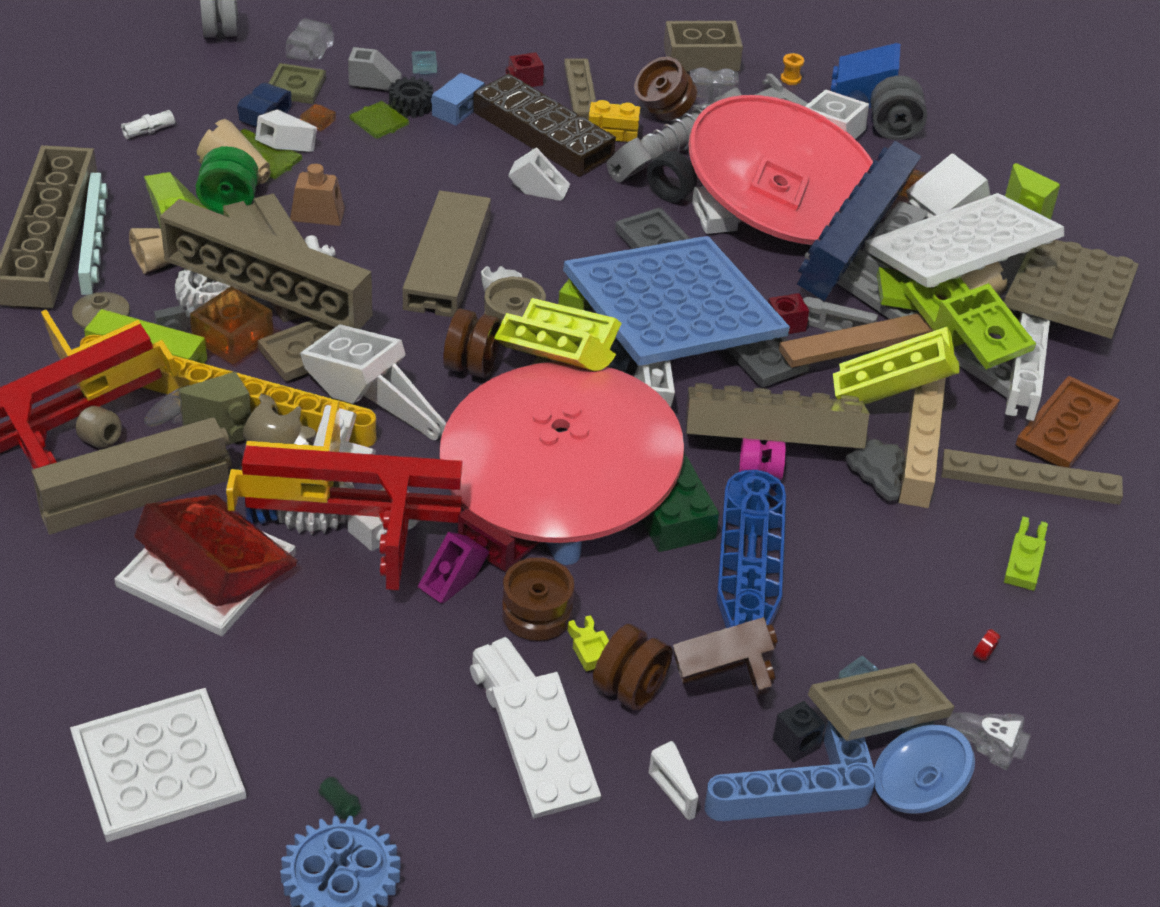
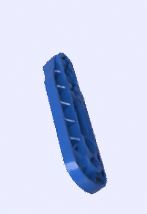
(748, 508)

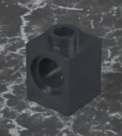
(798, 731)

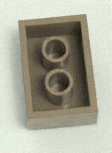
(704, 44)

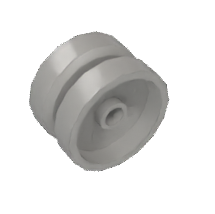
(219, 11)

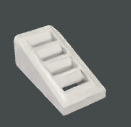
(672, 776)

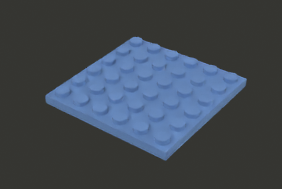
(675, 299)

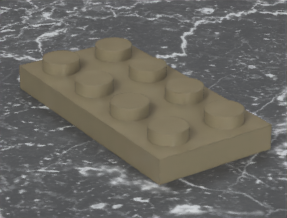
(880, 701)

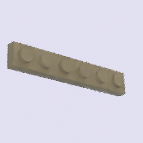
(1032, 476)

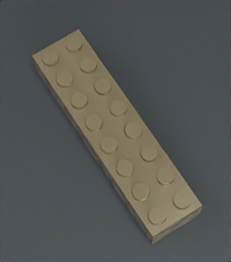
(45, 226)
(266, 265)

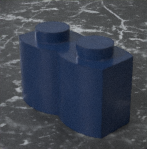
(263, 100)

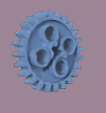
(342, 867)

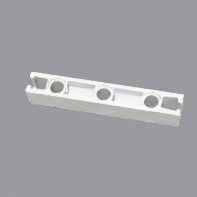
(1028, 369)

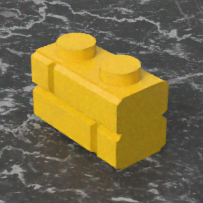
(616, 119)

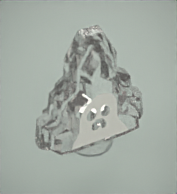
(993, 735)

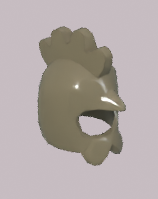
(268, 426)

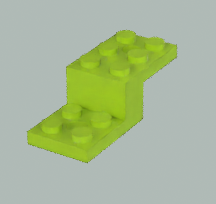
(971, 318)

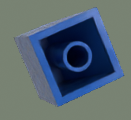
(865, 70)

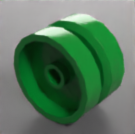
(226, 178)

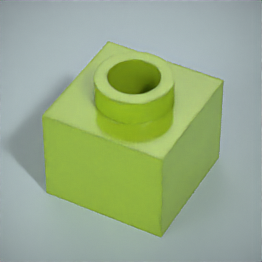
(572, 297)

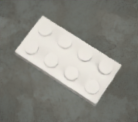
(545, 745)

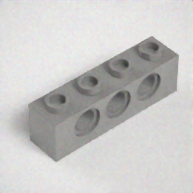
(896, 218)

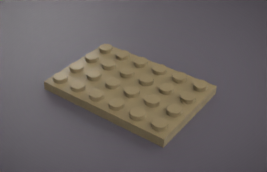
(1073, 286)

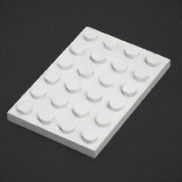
(963, 239)

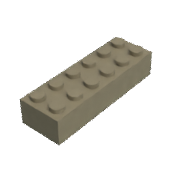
(776, 416)

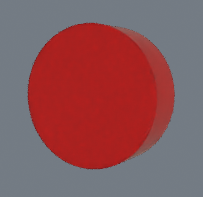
(987, 645)

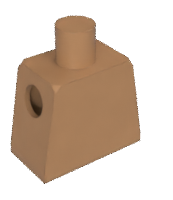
(317, 198)

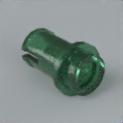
(339, 798)

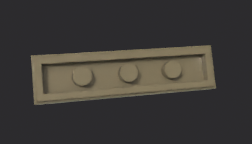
(579, 85)

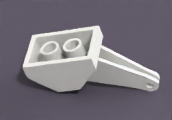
(366, 364)

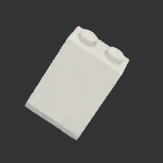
(948, 187)

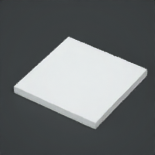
(156, 583)
(157, 764)

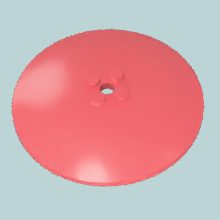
(759, 141)
(570, 484)

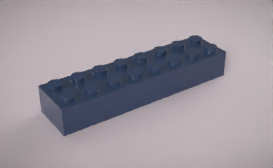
(857, 219)

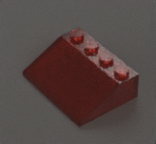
(212, 547)

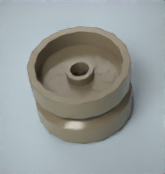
(511, 296)

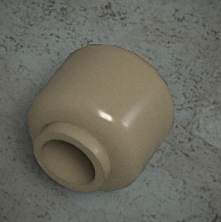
(98, 427)

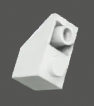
(285, 132)

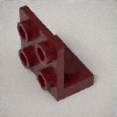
(503, 548)

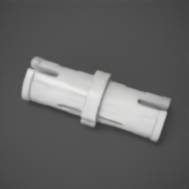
(148, 124)

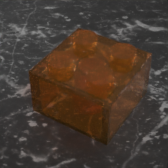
(232, 324)

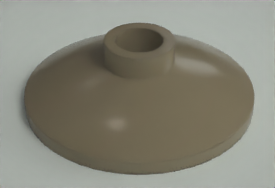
(89, 305)

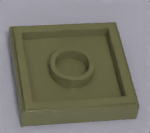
(300, 80)

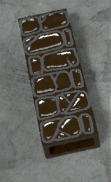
(544, 124)

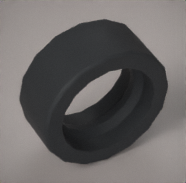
(662, 186)

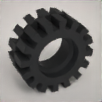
(411, 97)

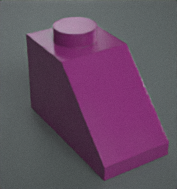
(453, 567)

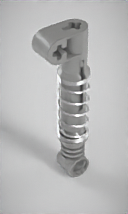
(639, 153)

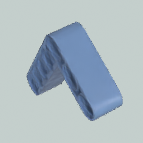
(800, 790)

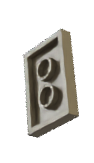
(285, 347)

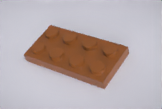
(1067, 422)

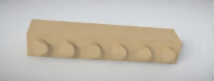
(922, 444)

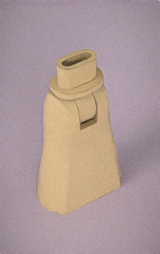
(147, 248)

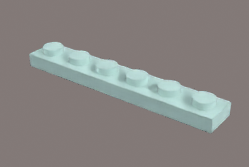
(92, 235)

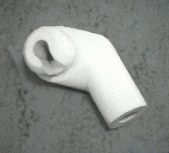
(312, 242)

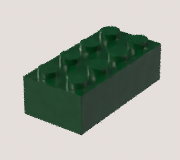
(685, 515)

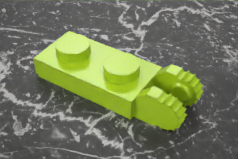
(1026, 556)

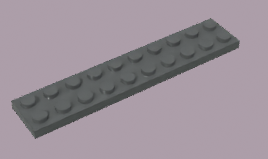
(759, 359)

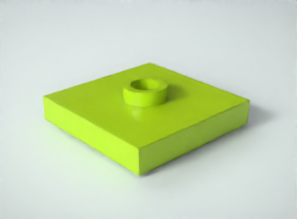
(891, 286)

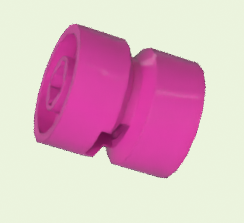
(752, 453)

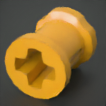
(793, 64)

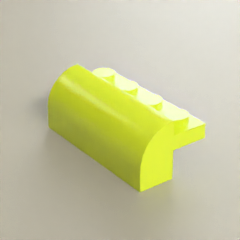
(561, 334)
(898, 367)

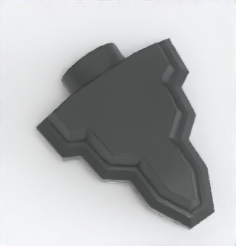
(879, 466)

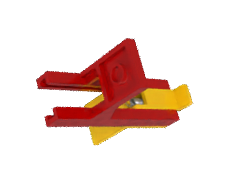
(99, 368)
(303, 478)

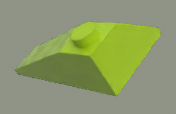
(166, 190)

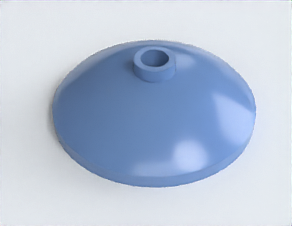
(924, 769)

